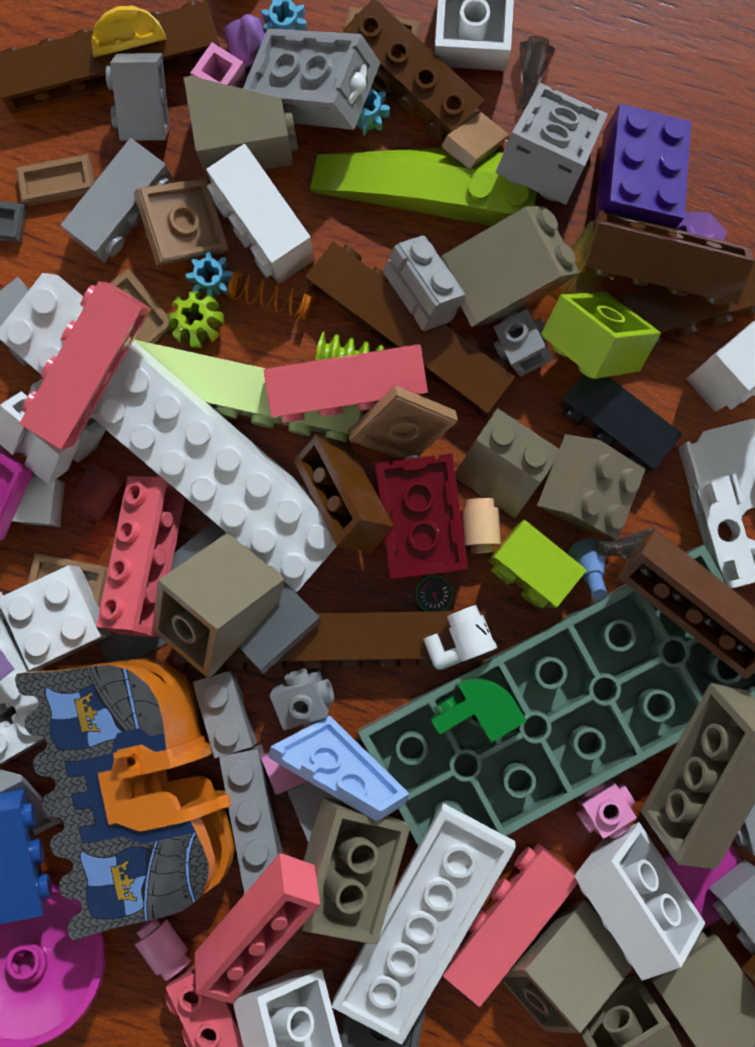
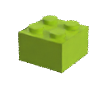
(599, 334)
(535, 566)

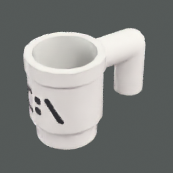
(469, 635)

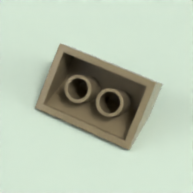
(354, 870)

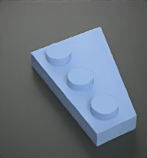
(340, 767)

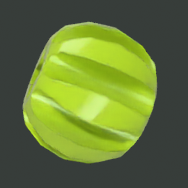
(199, 329)

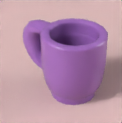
(244, 39)

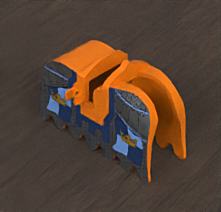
(131, 833)

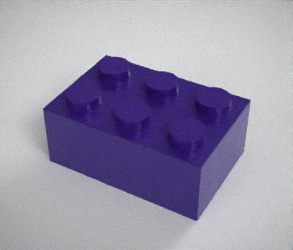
(644, 166)

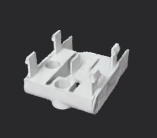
(722, 490)

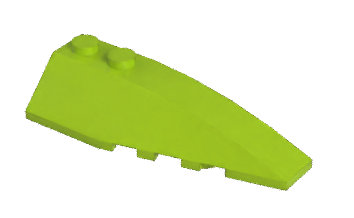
(422, 182)

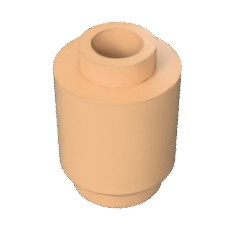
(480, 525)

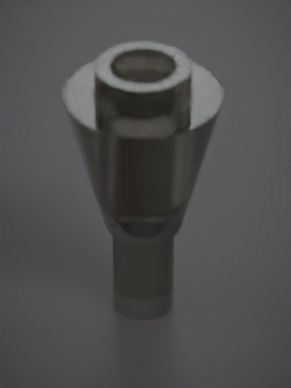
(534, 60)
(623, 546)

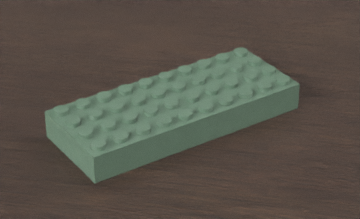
(595, 701)

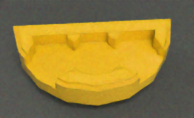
(124, 29)

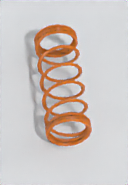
(234, 285)

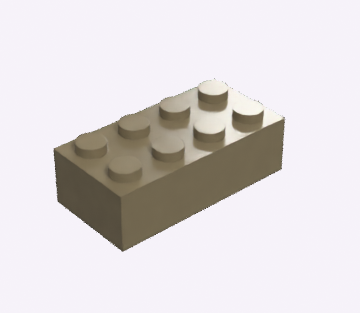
(707, 780)

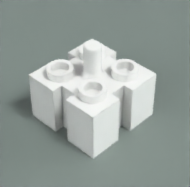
(43, 457)

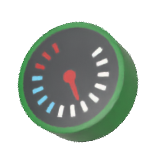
(434, 594)

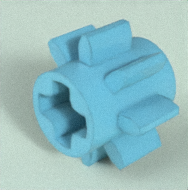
(284, 15)
(371, 120)
(201, 272)

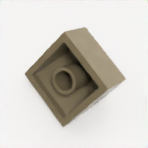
(506, 463)

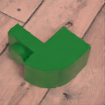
(487, 701)

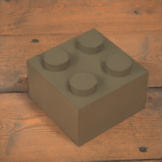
(591, 486)

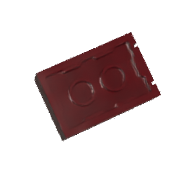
(425, 514)

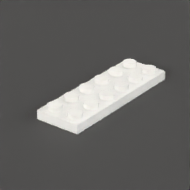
(424, 923)

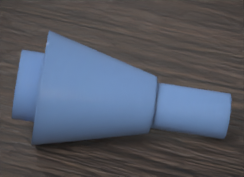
(584, 553)

